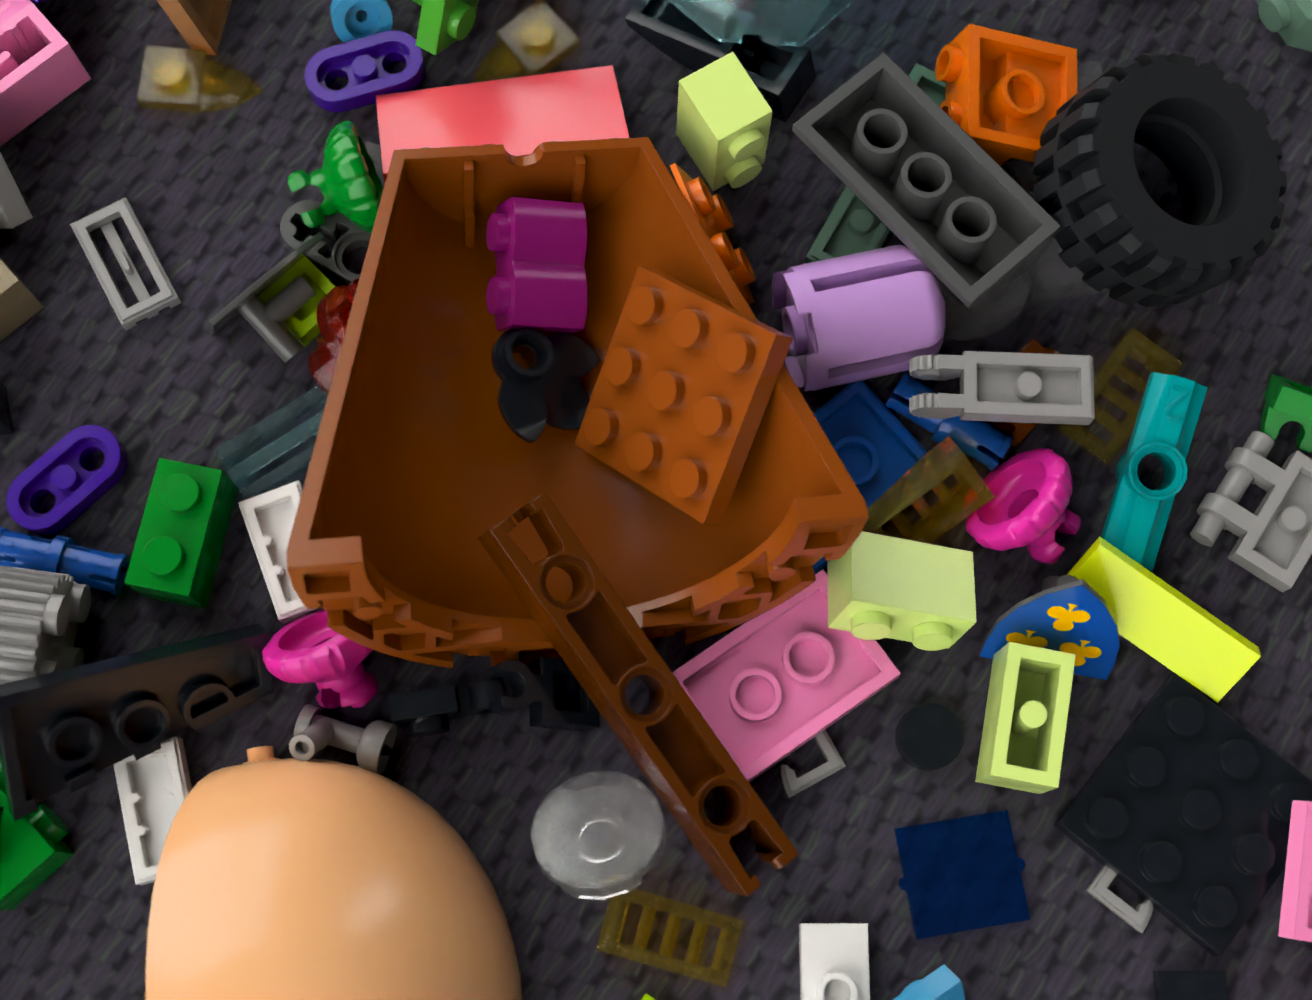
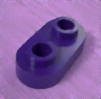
(364, 67)
(64, 474)

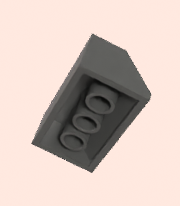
(928, 181)

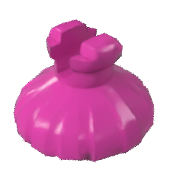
(1027, 506)
(316, 654)

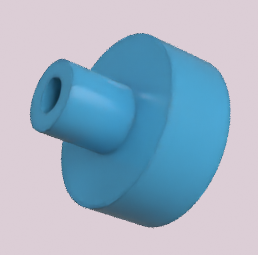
(360, 18)

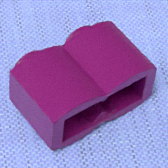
(538, 265)

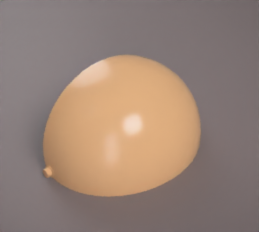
(321, 891)

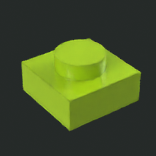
(304, 321)

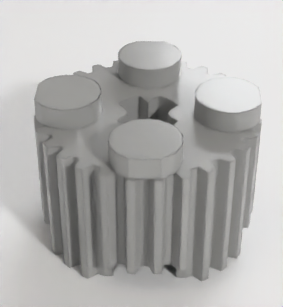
(39, 622)

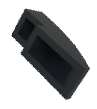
(777, 70)

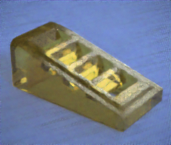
(1147, 355)
(925, 475)
(725, 949)

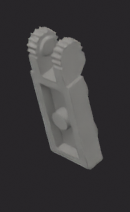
(1008, 387)

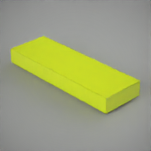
(1167, 622)

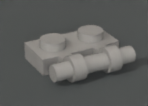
(1279, 534)

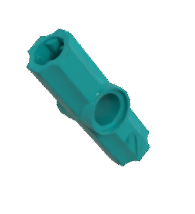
(1165, 432)

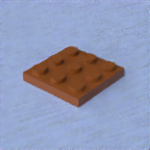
(682, 394)

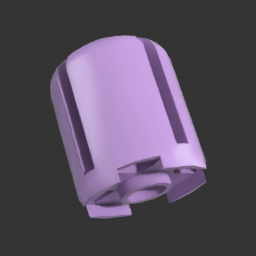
(858, 316)

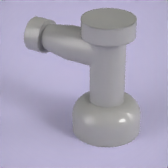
(317, 731)

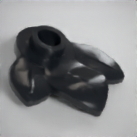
(551, 386)

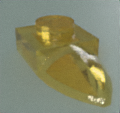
(528, 45)
(191, 82)

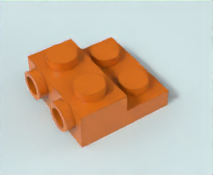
(1005, 88)

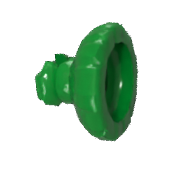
(345, 179)

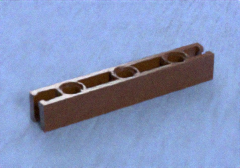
(670, 735)

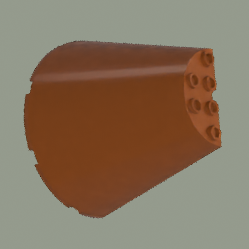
(425, 464)

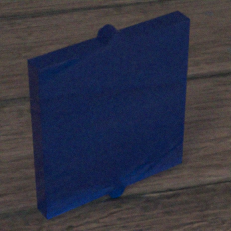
(961, 874)

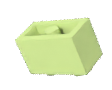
(723, 122)
(902, 591)
(1026, 718)

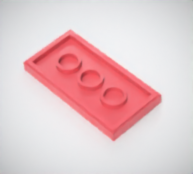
(504, 111)

